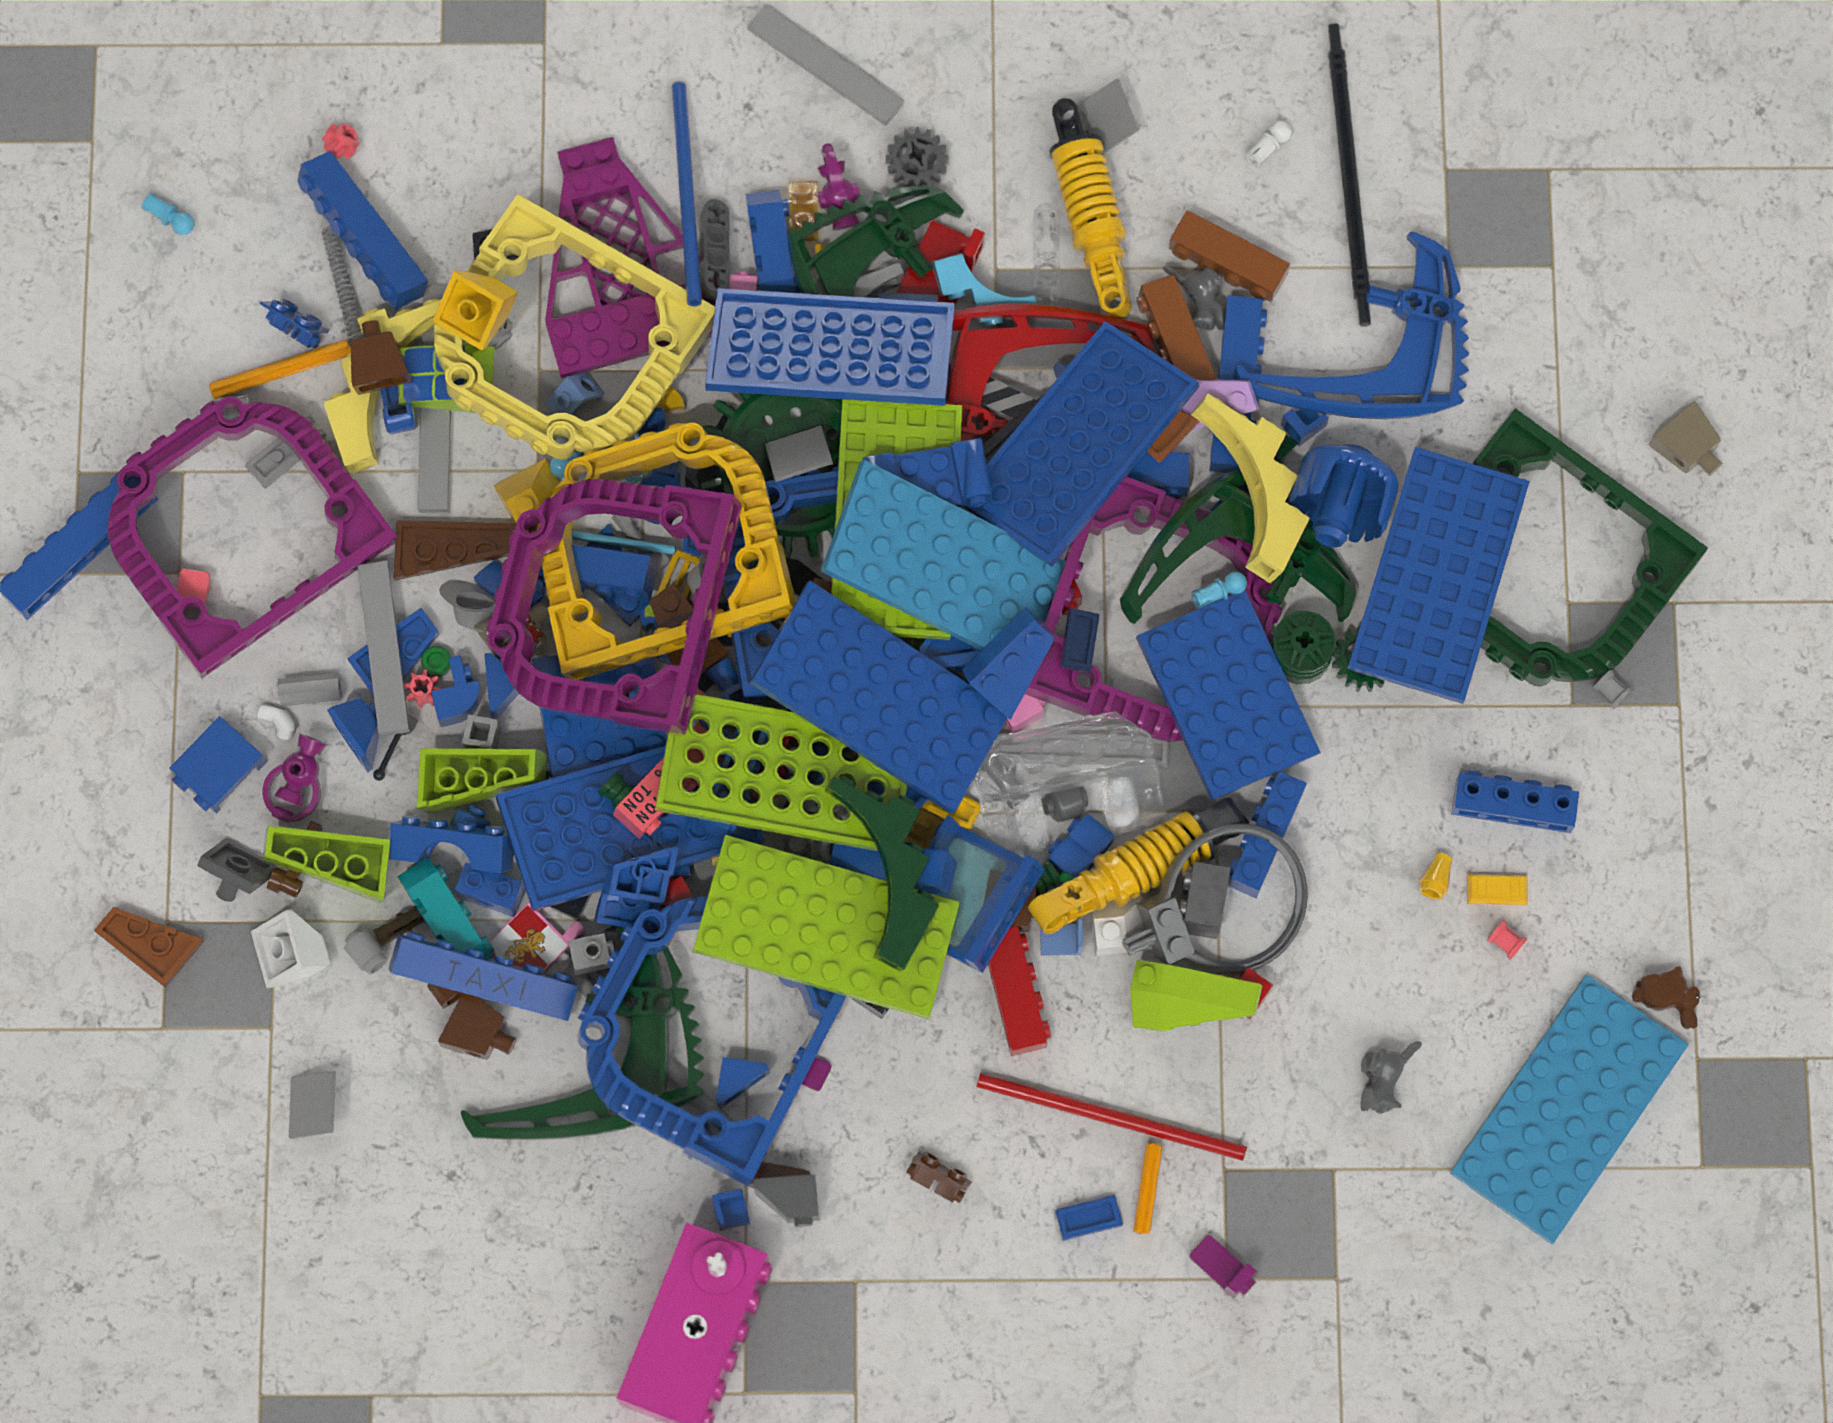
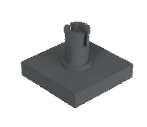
(236, 868)

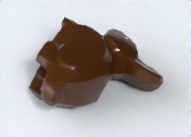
(1669, 991)

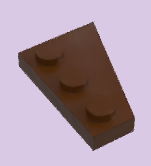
(671, 611)

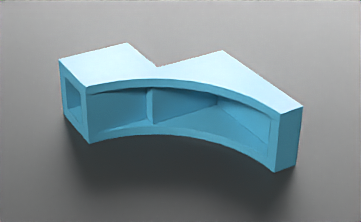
(955, 277)

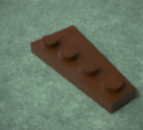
(441, 546)

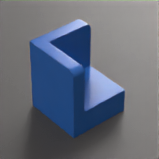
(1303, 424)
(730, 1209)

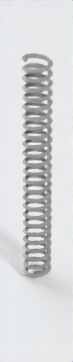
(345, 287)

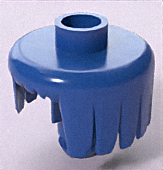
(1344, 493)

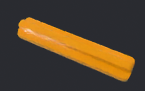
(1147, 1189)

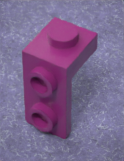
(1223, 1267)

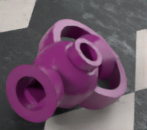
(837, 188)
(299, 771)

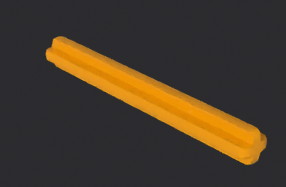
(279, 369)

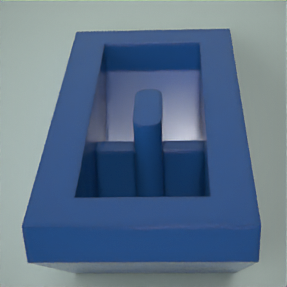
(500, 690)
(738, 1077)

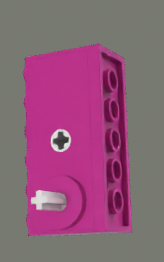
(706, 1285)

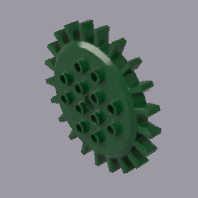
(747, 431)

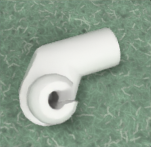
(280, 718)

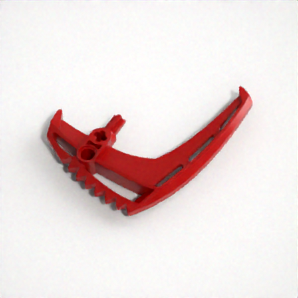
(980, 350)

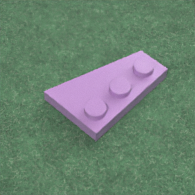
(1233, 393)

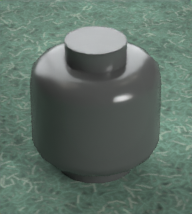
(1065, 804)

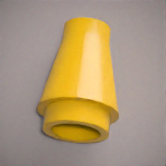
(1436, 878)

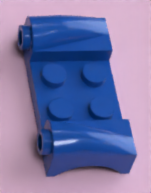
(950, 473)

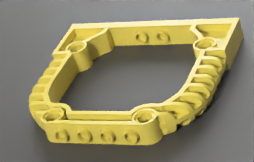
(533, 232)

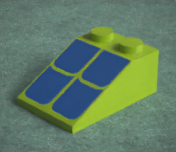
(428, 377)

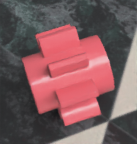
(340, 140)
(418, 695)

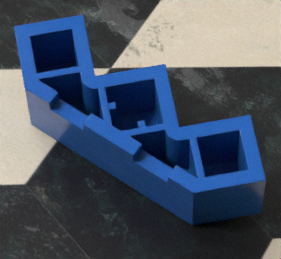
(770, 241)

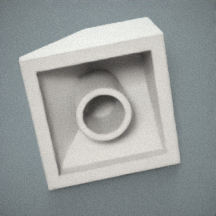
(1116, 923)
(289, 949)

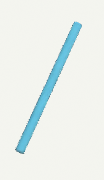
(623, 542)

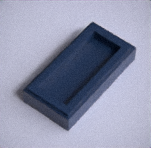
(1079, 640)

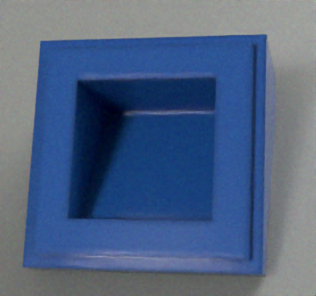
(489, 577)

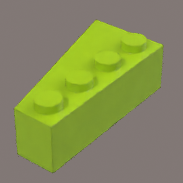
(337, 859)

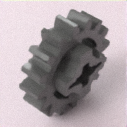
(924, 149)

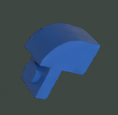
(457, 702)

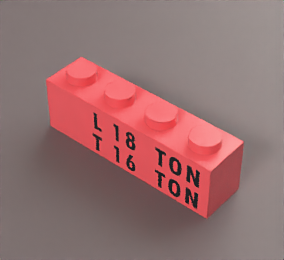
(638, 807)

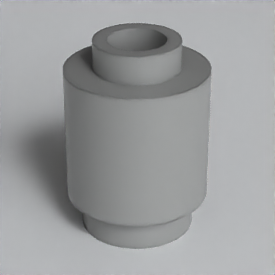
(365, 951)

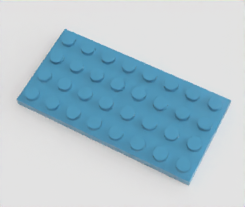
(935, 559)
(1569, 1109)

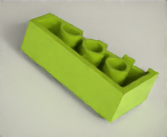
(470, 775)

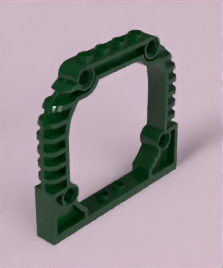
(1668, 553)

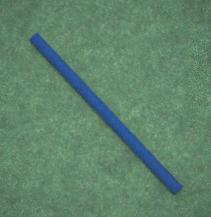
(686, 194)

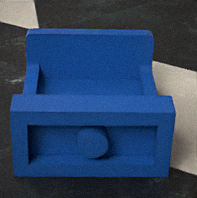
(215, 764)

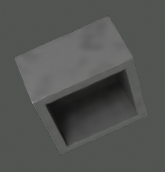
(1205, 899)

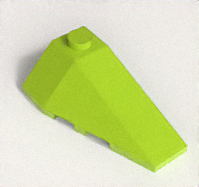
(1179, 997)

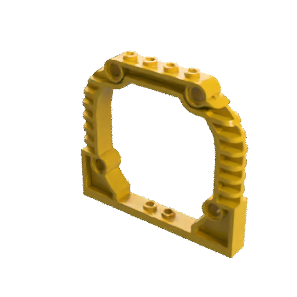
(758, 598)

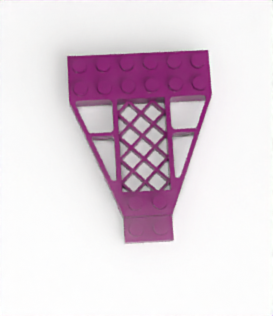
(621, 328)

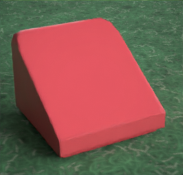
(194, 584)

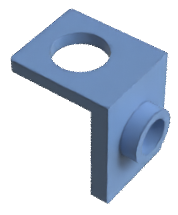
(572, 395)
(1064, 941)

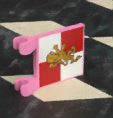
(533, 939)

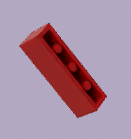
(1016, 996)

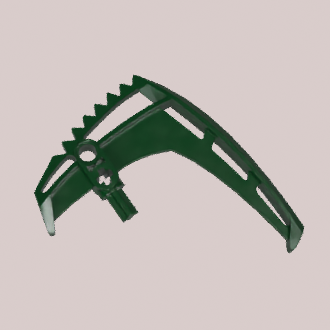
(848, 255)
(1235, 519)
(644, 1064)

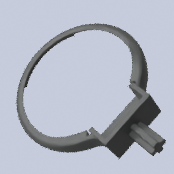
(1165, 924)

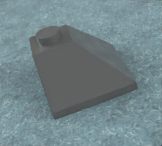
(790, 1197)

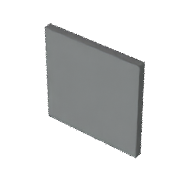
(1109, 115)
(798, 453)
(312, 1105)

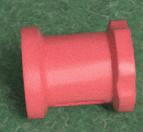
(1507, 939)

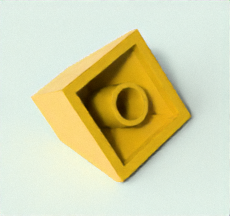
(474, 307)
(526, 489)

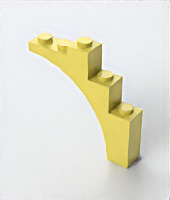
(353, 414)
(1269, 483)

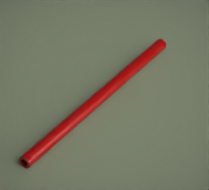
(1111, 1116)

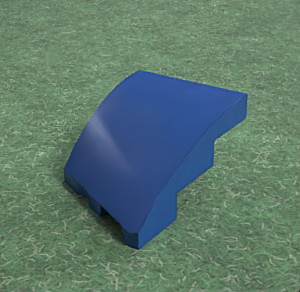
(636, 887)

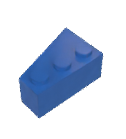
(1010, 661)

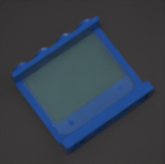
(990, 889)

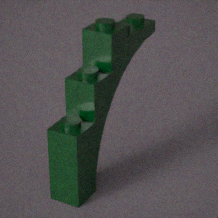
(888, 826)

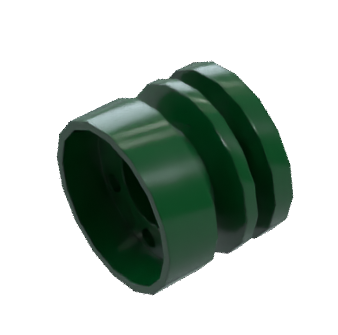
(1299, 663)

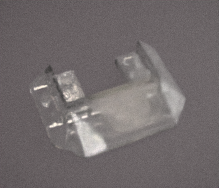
(1064, 757)

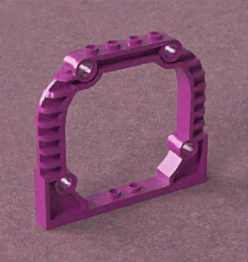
(210, 639)
(1061, 685)
(668, 695)

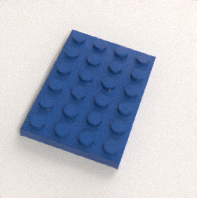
(1227, 695)

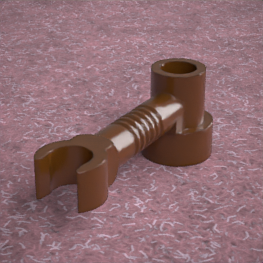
(288, 880)

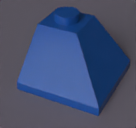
(359, 729)

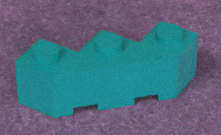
(439, 908)

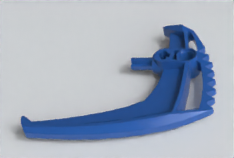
(1414, 362)

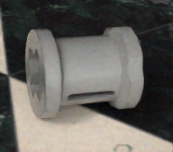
(1612, 689)

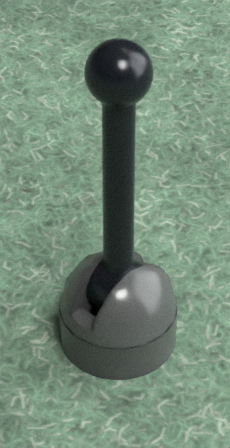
(379, 774)

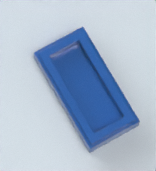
(1089, 1218)

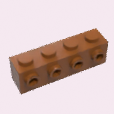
(1229, 255)
(1174, 327)

